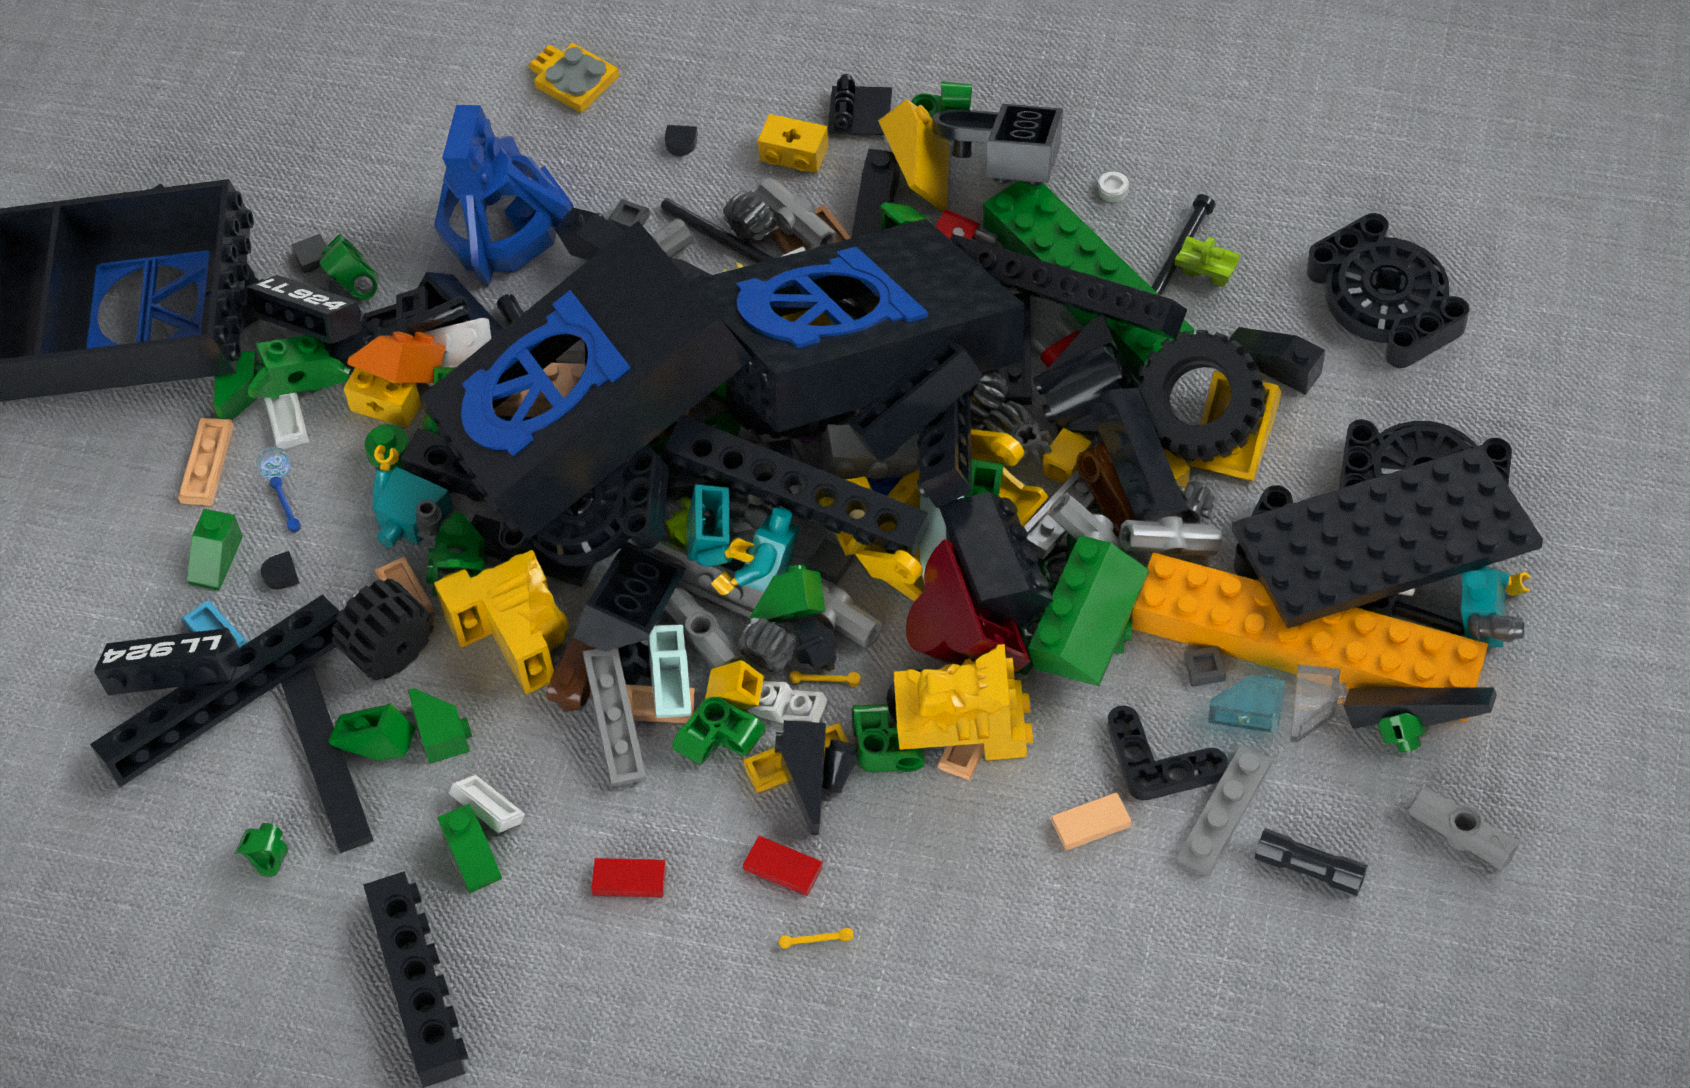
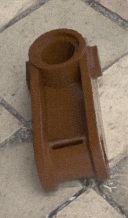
(1102, 480)
(569, 682)

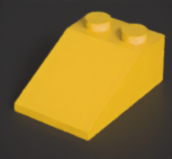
(919, 151)
(1243, 461)

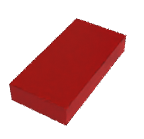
(783, 865)
(628, 877)

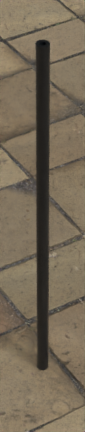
(739, 245)

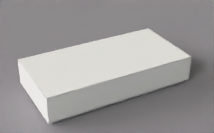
(287, 421)
(487, 803)

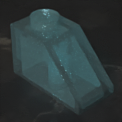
(1249, 704)

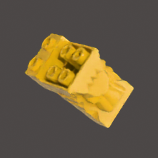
(512, 607)
(965, 707)

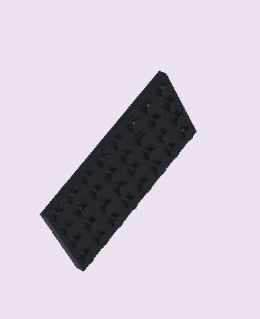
(1385, 536)

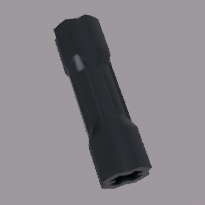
(1286, 853)

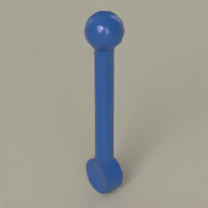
(293, 524)

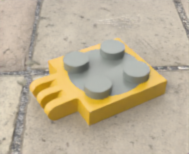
(572, 75)

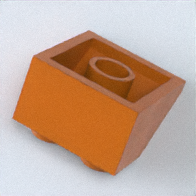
(401, 357)

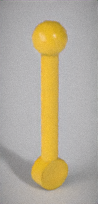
(853, 678)
(844, 935)

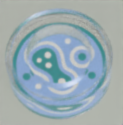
(273, 463)

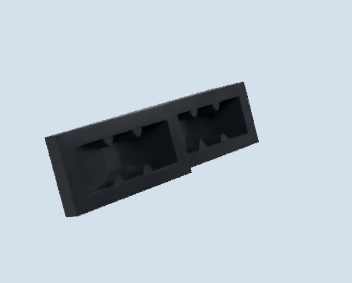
(1433, 705)

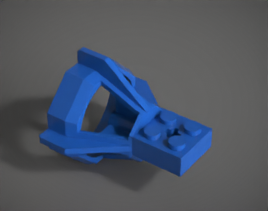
(478, 175)

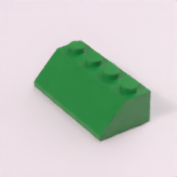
(1087, 612)

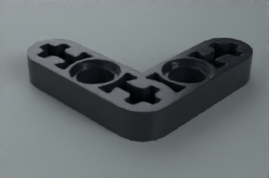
(1149, 768)

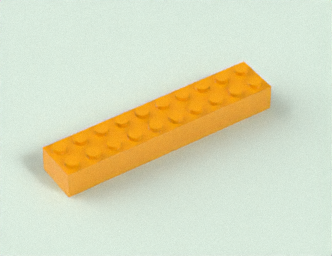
(1238, 616)

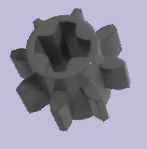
(1033, 442)
(1197, 500)

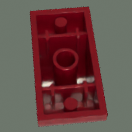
(951, 624)

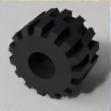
(382, 629)

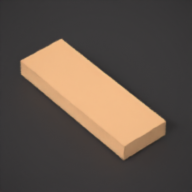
(206, 461)

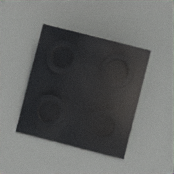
(857, 108)

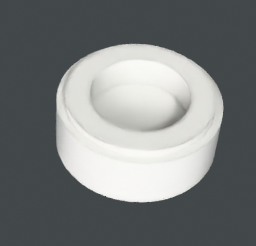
(1113, 187)

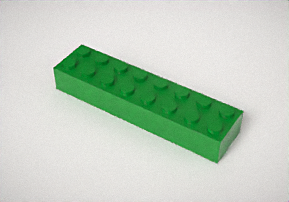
(1043, 227)

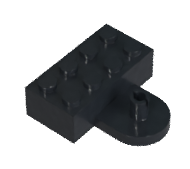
(1018, 138)

